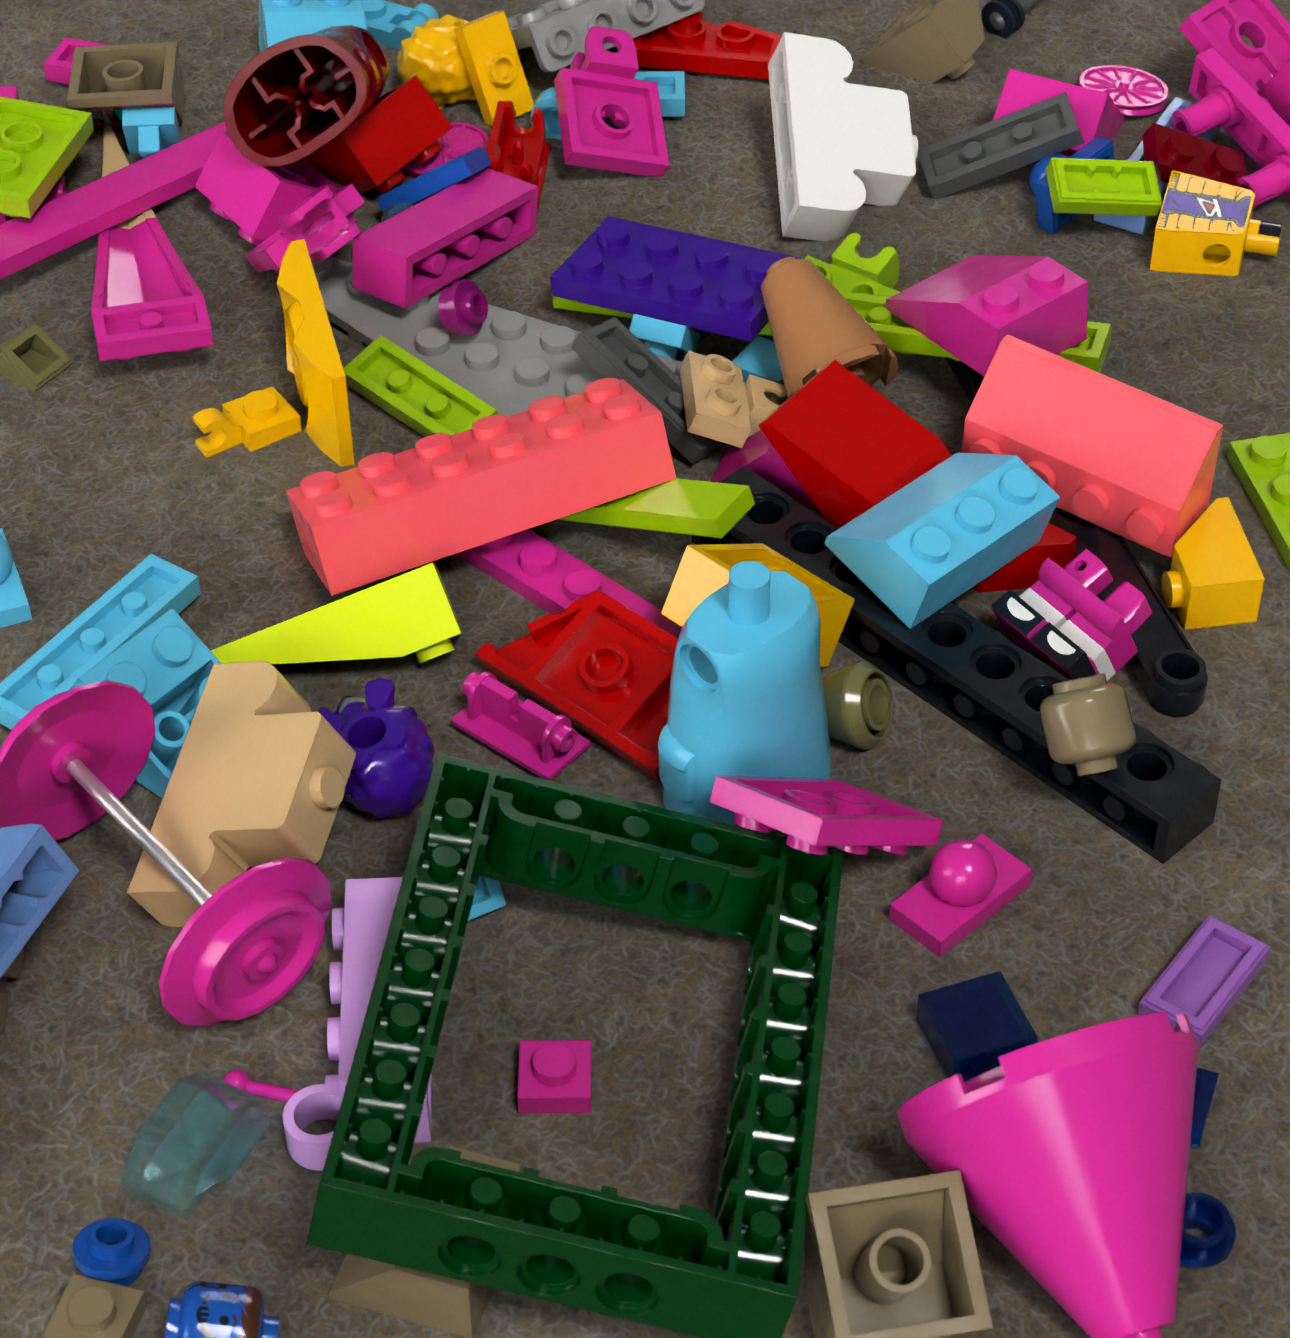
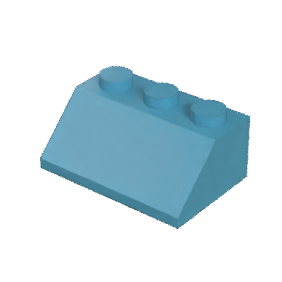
(945, 532)

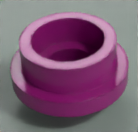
(463, 308)

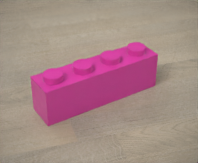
(444, 237)

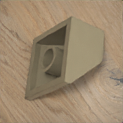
(930, 40)

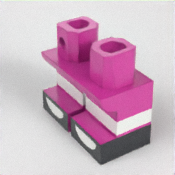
(1067, 622)

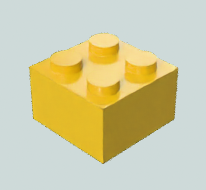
(708, 567)

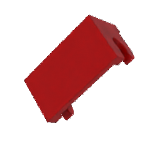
(519, 150)

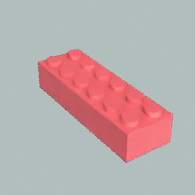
(480, 484)

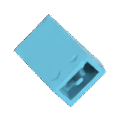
(170, 672)

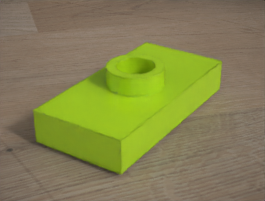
(1103, 187)

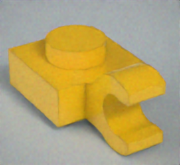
(251, 420)

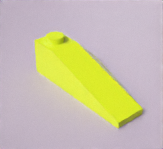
(378, 622)

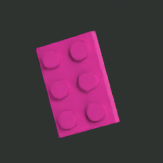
(825, 814)

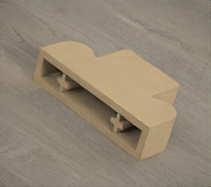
(247, 788)

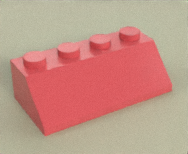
(1097, 443)

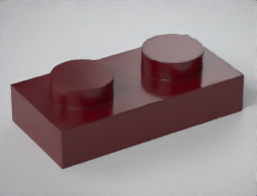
(1191, 155)

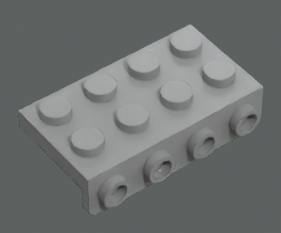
(560, 26)

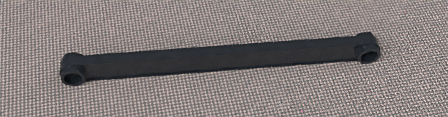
(1165, 660)

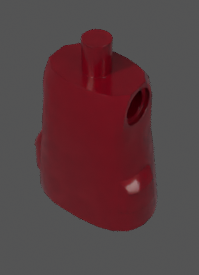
(303, 93)

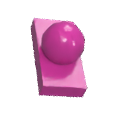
(962, 890)

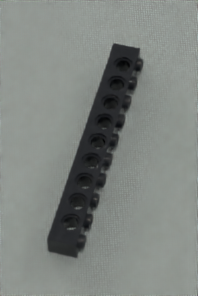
(988, 686)

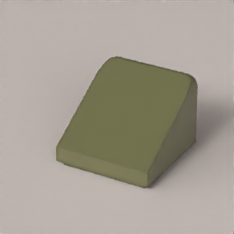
(32, 358)

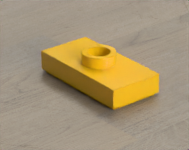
(493, 64)

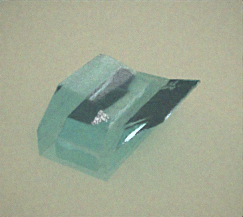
(193, 1143)

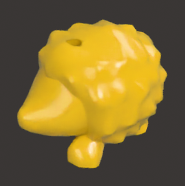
(437, 61)

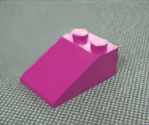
(990, 296)

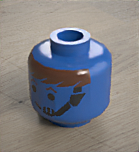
(219, 1312)

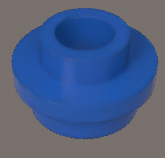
(112, 1250)

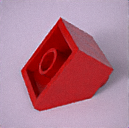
(389, 135)

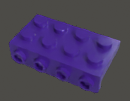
(669, 277)

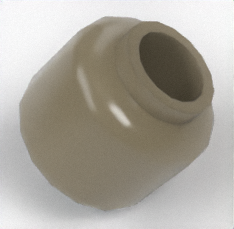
(1087, 723)

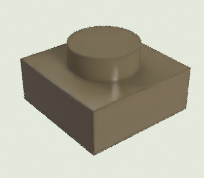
(96, 1310)

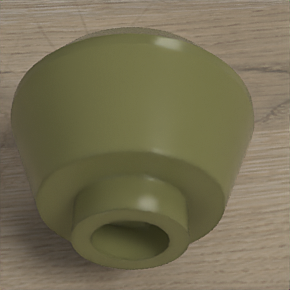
(858, 705)

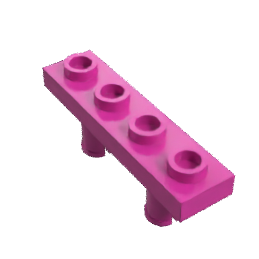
(1246, 116)

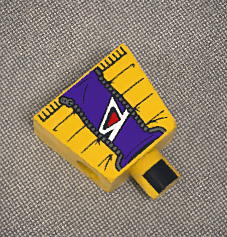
(1208, 228)

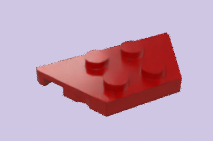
(597, 669)

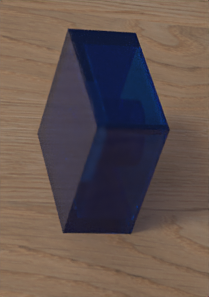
(973, 1024)

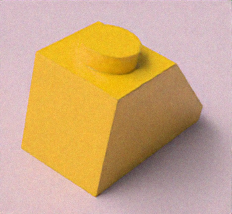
(1214, 572)

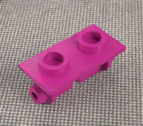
(518, 728)

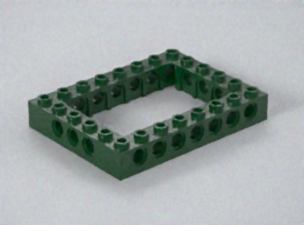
(548, 1236)

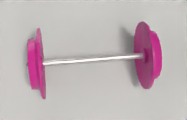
(247, 939)

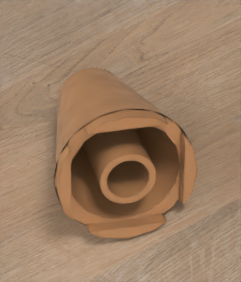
(818, 325)

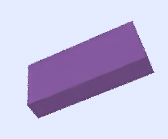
(1206, 977)

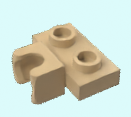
(720, 402)

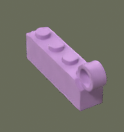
(361, 934)

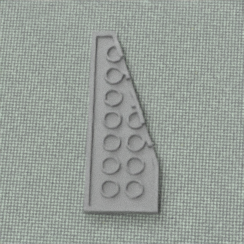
(504, 364)

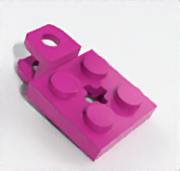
(604, 86)
(321, 219)

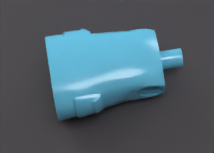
(745, 691)

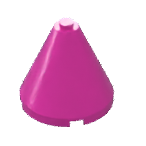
(1078, 1163)

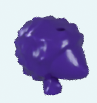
(390, 749)

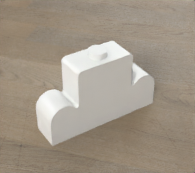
(834, 139)

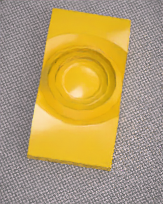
(314, 356)

